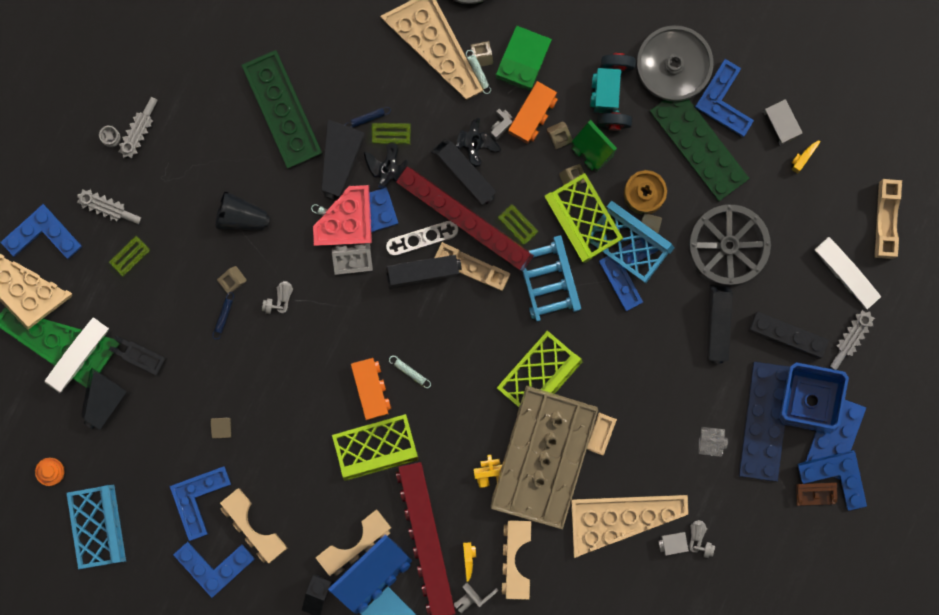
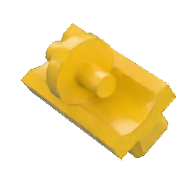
(483, 473)

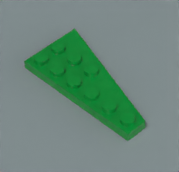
(53, 340)

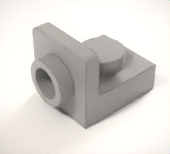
(500, 128)

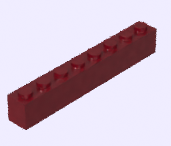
(465, 218)
(426, 540)

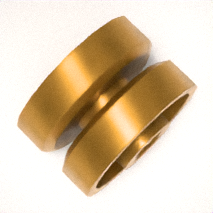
(648, 181)

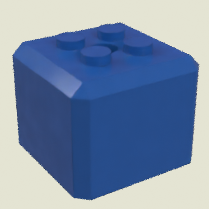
(826, 385)

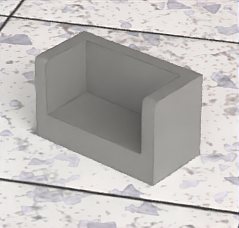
(783, 122)

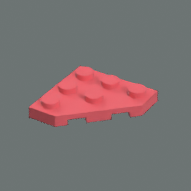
(346, 220)

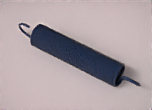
(368, 117)
(223, 315)

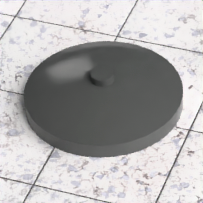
(675, 63)

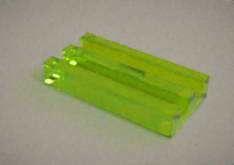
(390, 133)
(512, 229)
(130, 255)

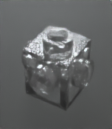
(712, 441)

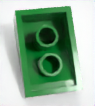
(523, 58)
(593, 147)

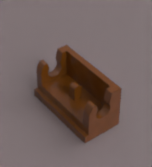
(816, 494)

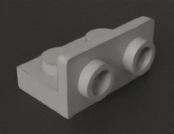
(352, 258)

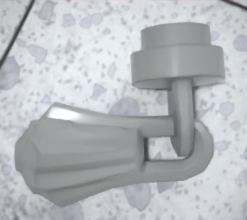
(284, 291)
(698, 530)

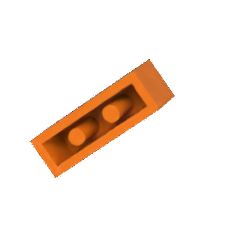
(533, 113)
(370, 388)

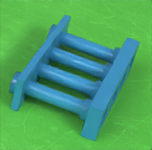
(565, 284)

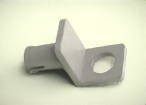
(470, 598)

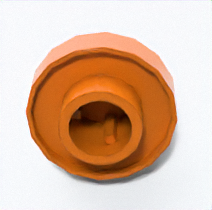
(49, 471)

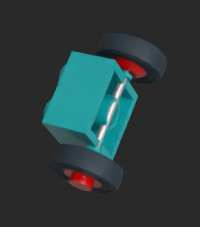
(607, 91)

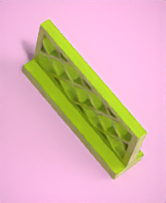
(570, 227)
(555, 381)
(380, 463)

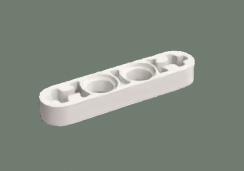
(421, 235)

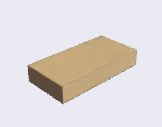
(601, 433)

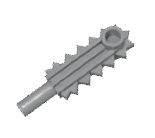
(135, 134)
(105, 206)
(852, 338)

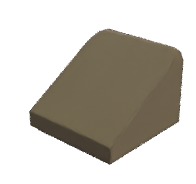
(483, 53)
(559, 135)
(571, 173)
(652, 221)
(231, 279)
(221, 427)

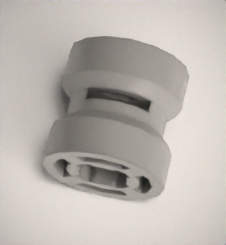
(106, 136)

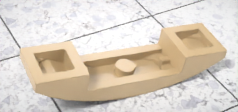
(475, 268)

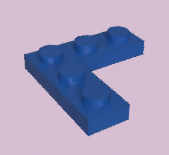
(714, 107)
(41, 221)
(619, 277)
(841, 464)
(185, 494)
(213, 580)

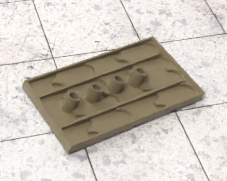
(544, 457)

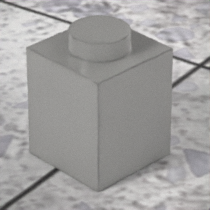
(673, 543)

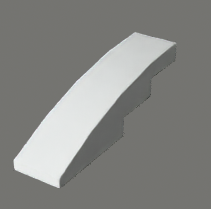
(848, 273)
(76, 355)

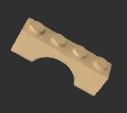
(887, 211)
(237, 507)
(334, 559)
(516, 585)

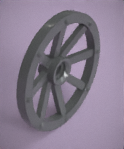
(734, 240)

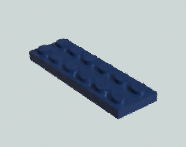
(763, 427)

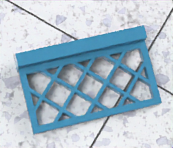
(642, 232)
(111, 521)

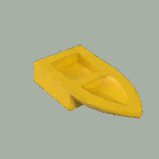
(800, 160)
(469, 553)

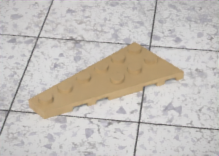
(429, 34)
(27, 294)
(614, 519)

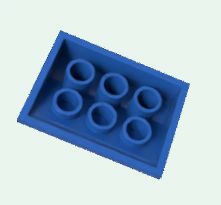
(371, 575)

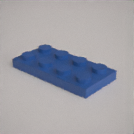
(841, 439)

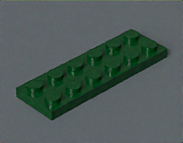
(282, 109)
(700, 146)

